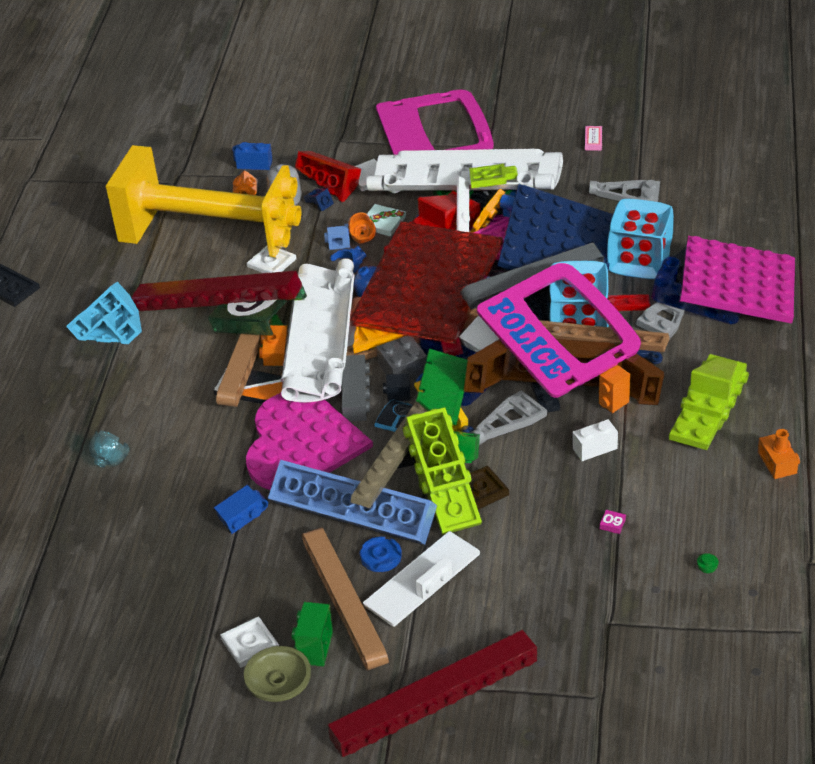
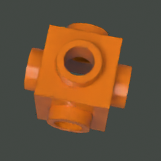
(245, 184)

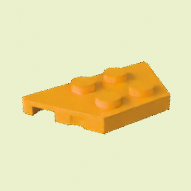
(488, 212)
(369, 338)

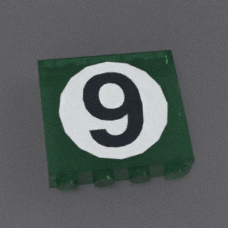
(248, 316)

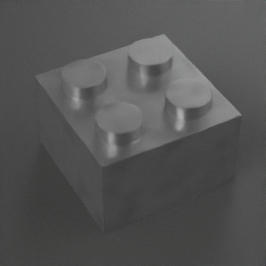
(401, 357)

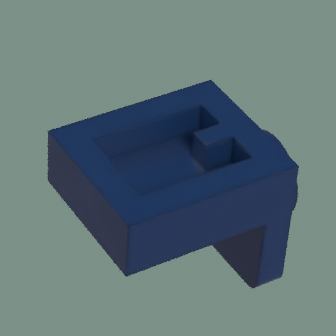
(320, 197)

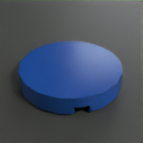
(380, 554)

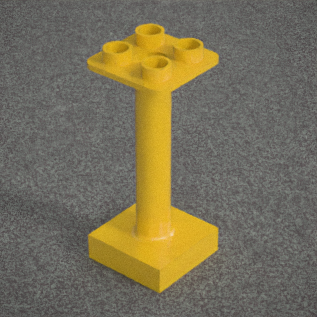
(138, 196)

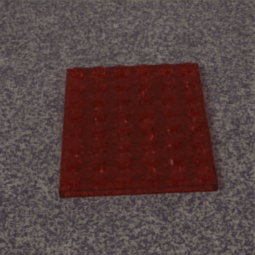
(422, 279)

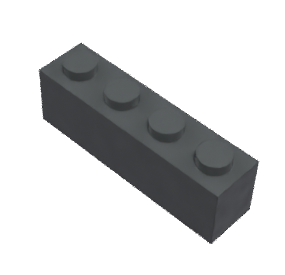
(354, 388)

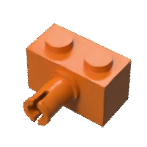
(778, 454)

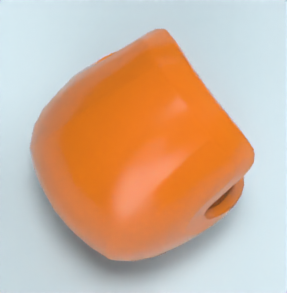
(359, 224)

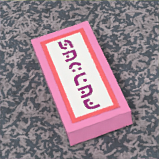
(593, 138)

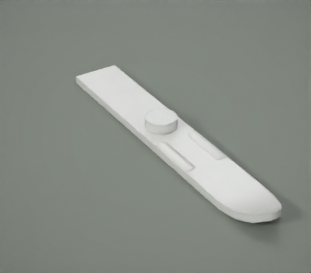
(462, 204)

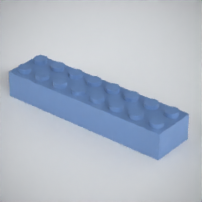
(331, 494)

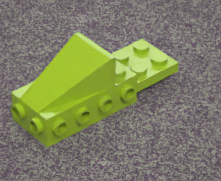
(709, 400)
(442, 469)

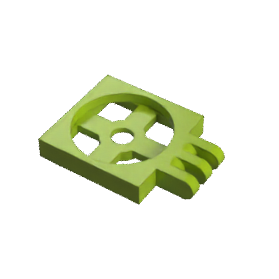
(507, 173)

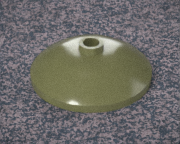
(277, 673)

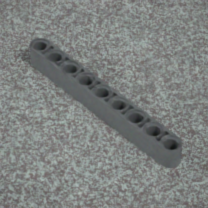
(490, 287)

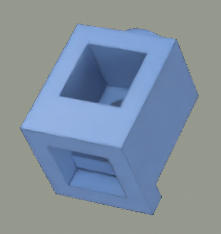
(337, 237)

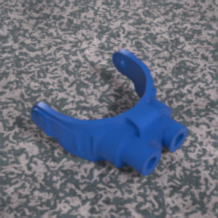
(356, 253)

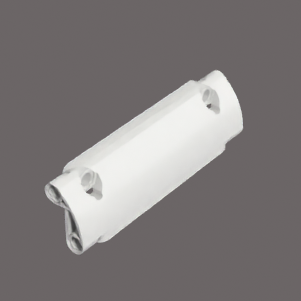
(440, 168)
(318, 334)

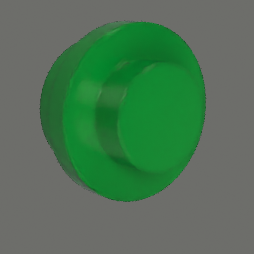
(707, 563)

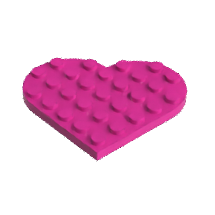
(304, 435)

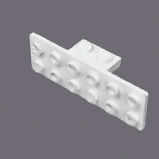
(421, 578)

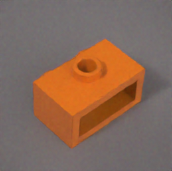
(274, 346)
(614, 388)

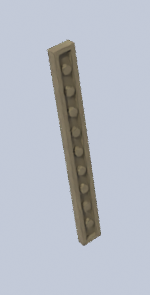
(385, 464)

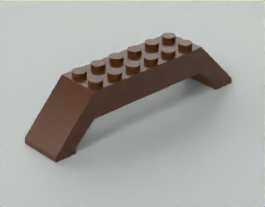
(498, 364)

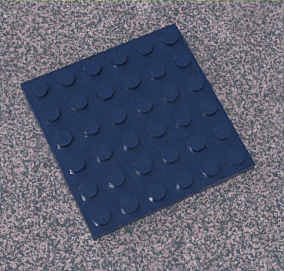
(548, 226)

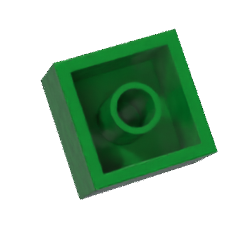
(313, 632)

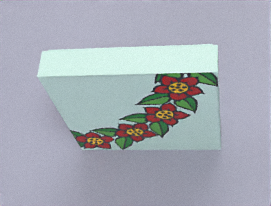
(386, 219)

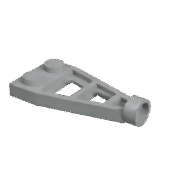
(648, 188)
(654, 323)
(519, 402)

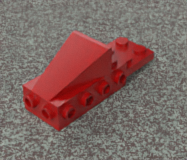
(442, 211)

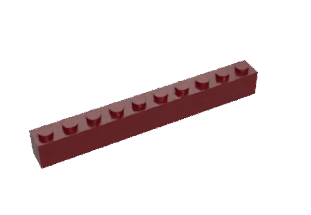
(217, 291)
(432, 693)

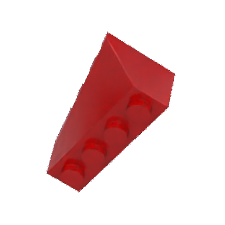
(330, 173)

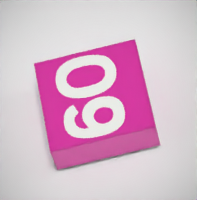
(612, 521)

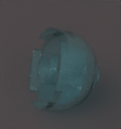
(107, 450)

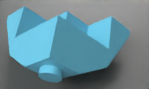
(108, 318)

